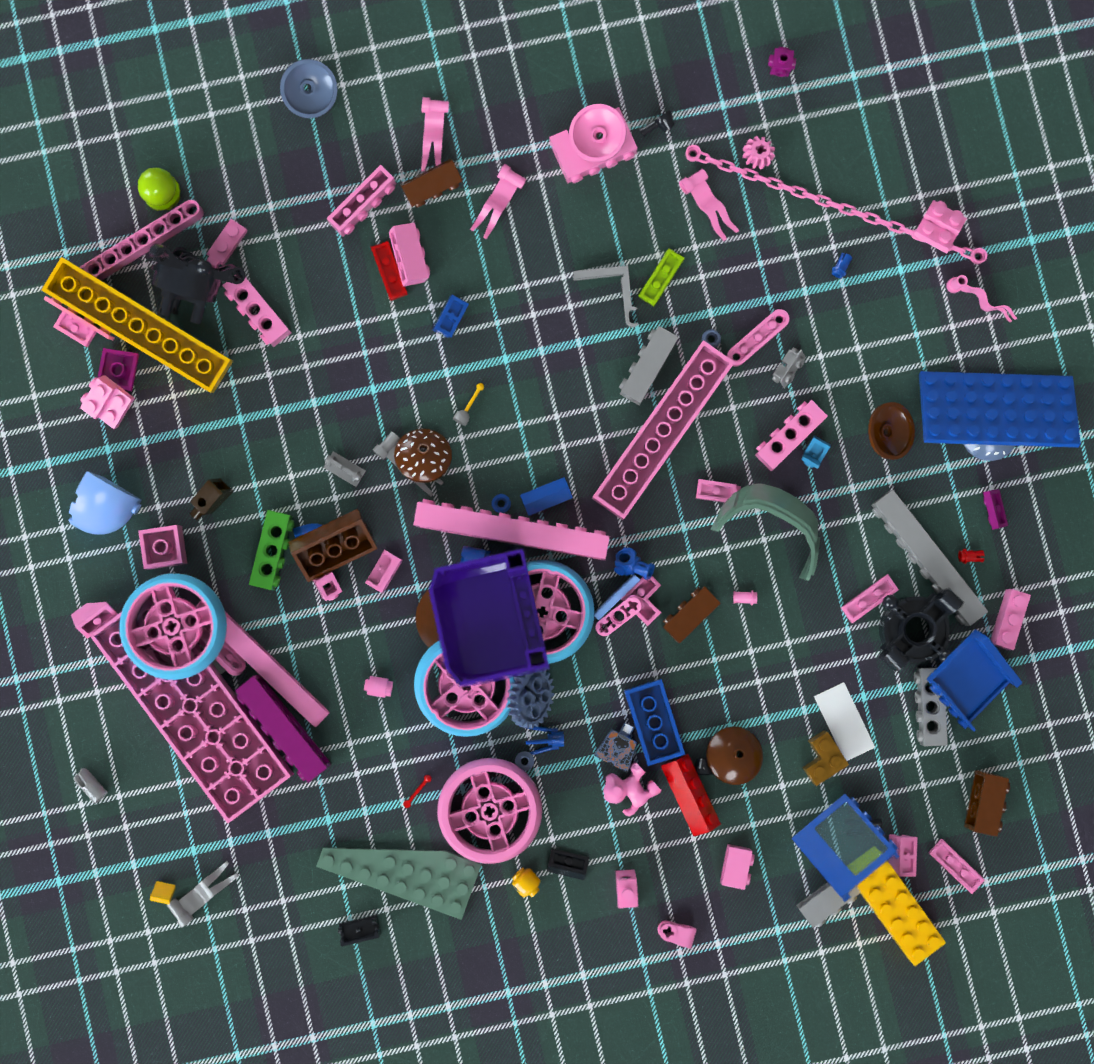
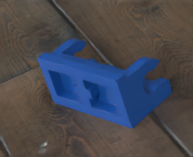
(450, 316)

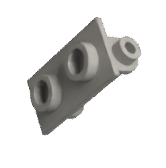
(794, 360)
(344, 468)

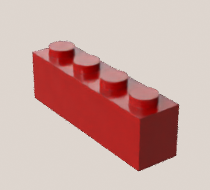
(690, 795)

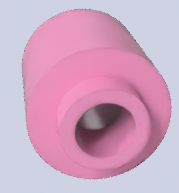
(378, 686)

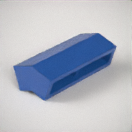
(546, 496)

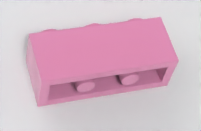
(409, 254)
(1010, 619)

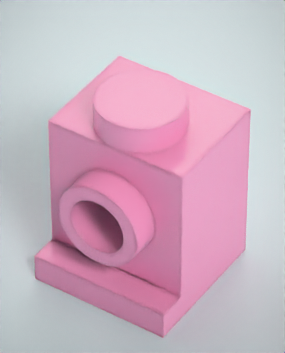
(332, 590)

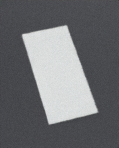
(844, 721)

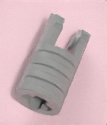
(90, 785)

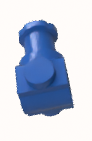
(633, 565)

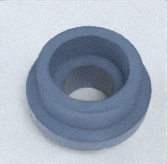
(717, 338)
(524, 754)

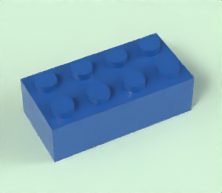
(654, 722)

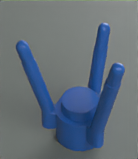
(555, 739)

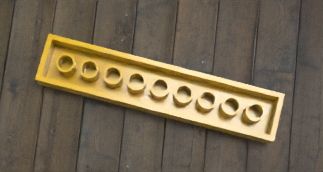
(137, 325)

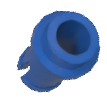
(841, 266)

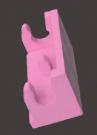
(383, 571)
(906, 863)

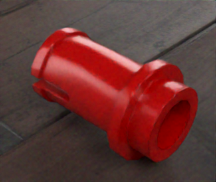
(970, 556)

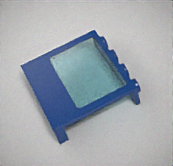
(845, 845)

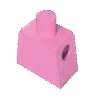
(626, 888)

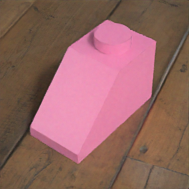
(92, 617)

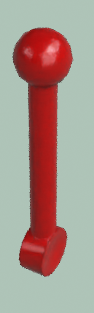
(407, 803)

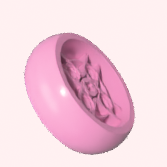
(453, 821)

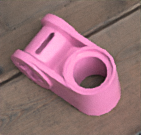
(680, 933)

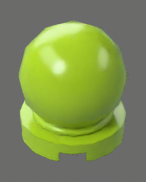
(159, 189)

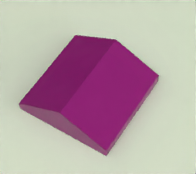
(119, 367)

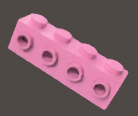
(361, 201)

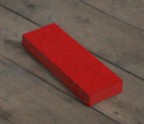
(389, 270)

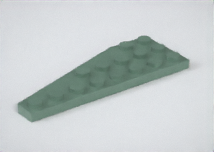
(420, 876)

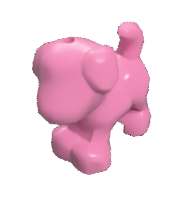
(617, 789)

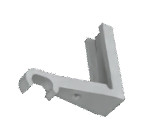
(612, 272)

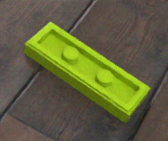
(661, 277)

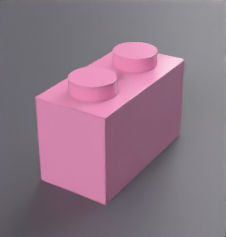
(736, 867)

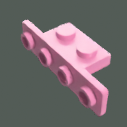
(75, 326)

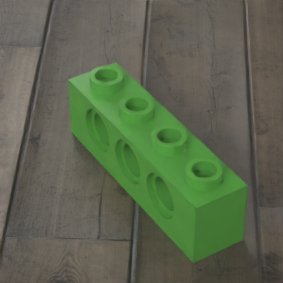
(267, 539)

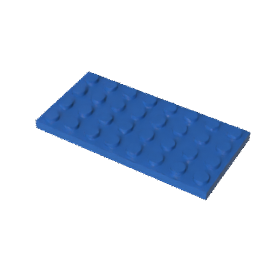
(999, 409)

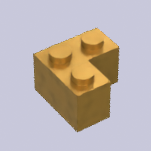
(829, 759)

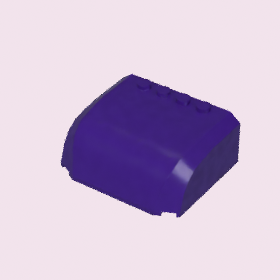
(488, 619)

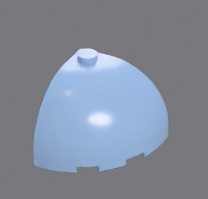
(102, 505)

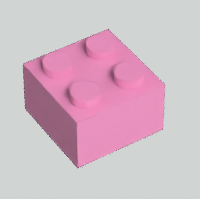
(162, 547)

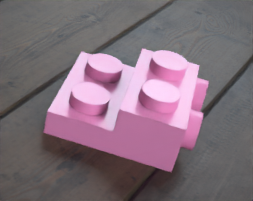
(940, 226)
(106, 401)

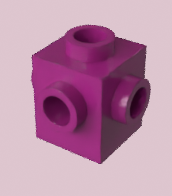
(782, 62)

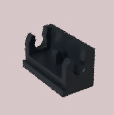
(359, 930)

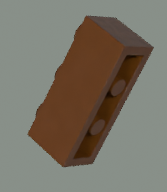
(431, 183)
(690, 614)

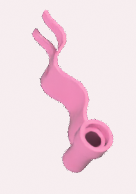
(433, 128)
(500, 197)
(706, 200)
(960, 283)

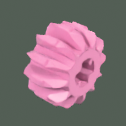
(757, 145)

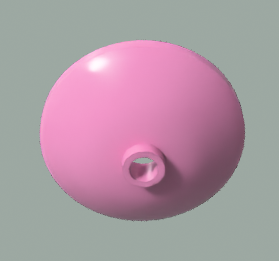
(591, 122)

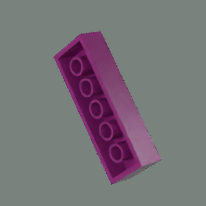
(283, 728)

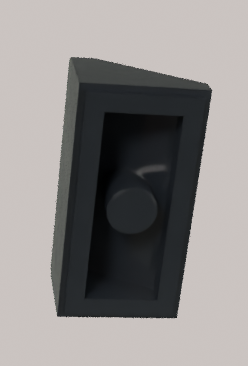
(568, 864)

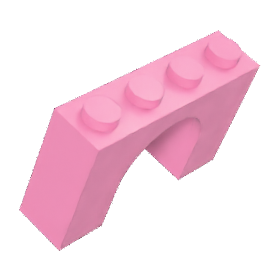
(575, 167)

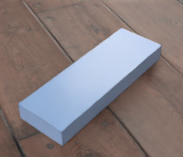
(616, 596)

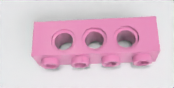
(278, 329)
(773, 459)

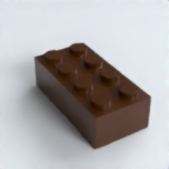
(332, 545)

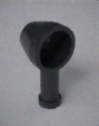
(663, 122)
(702, 767)

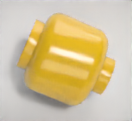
(526, 882)

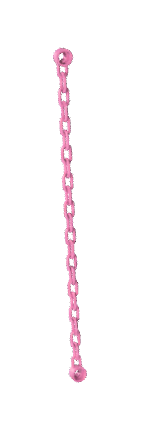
(694, 148)

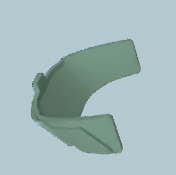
(781, 505)

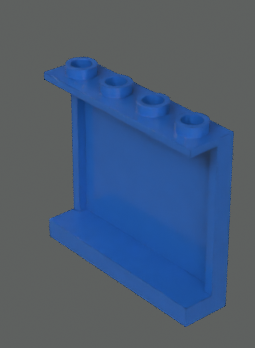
(971, 678)

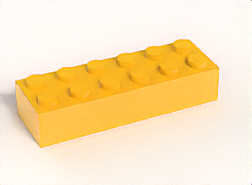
(900, 914)

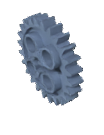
(530, 699)

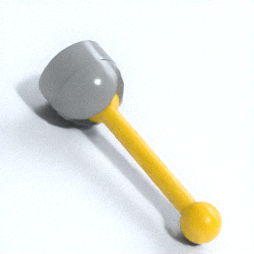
(462, 416)

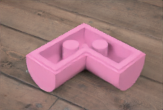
(644, 589)

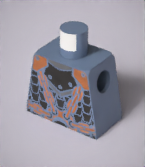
(618, 747)

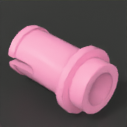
(745, 597)

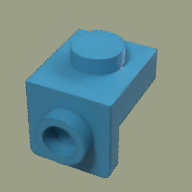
(815, 452)

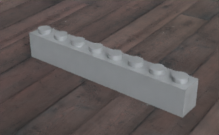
(927, 555)

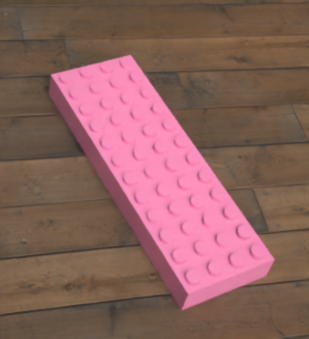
(201, 723)

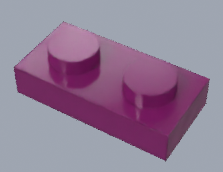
(995, 509)

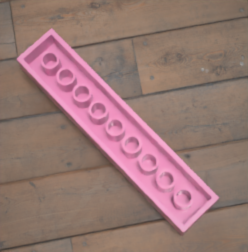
(663, 430)
(511, 531)

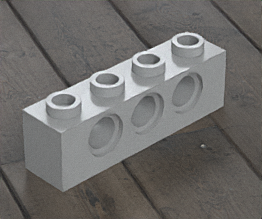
(938, 735)

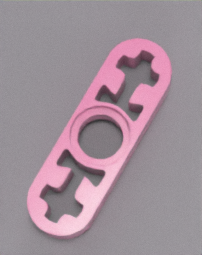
(605, 619)

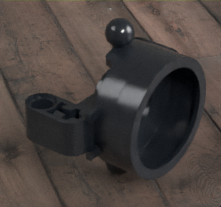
(897, 647)

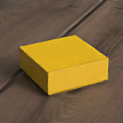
(162, 892)

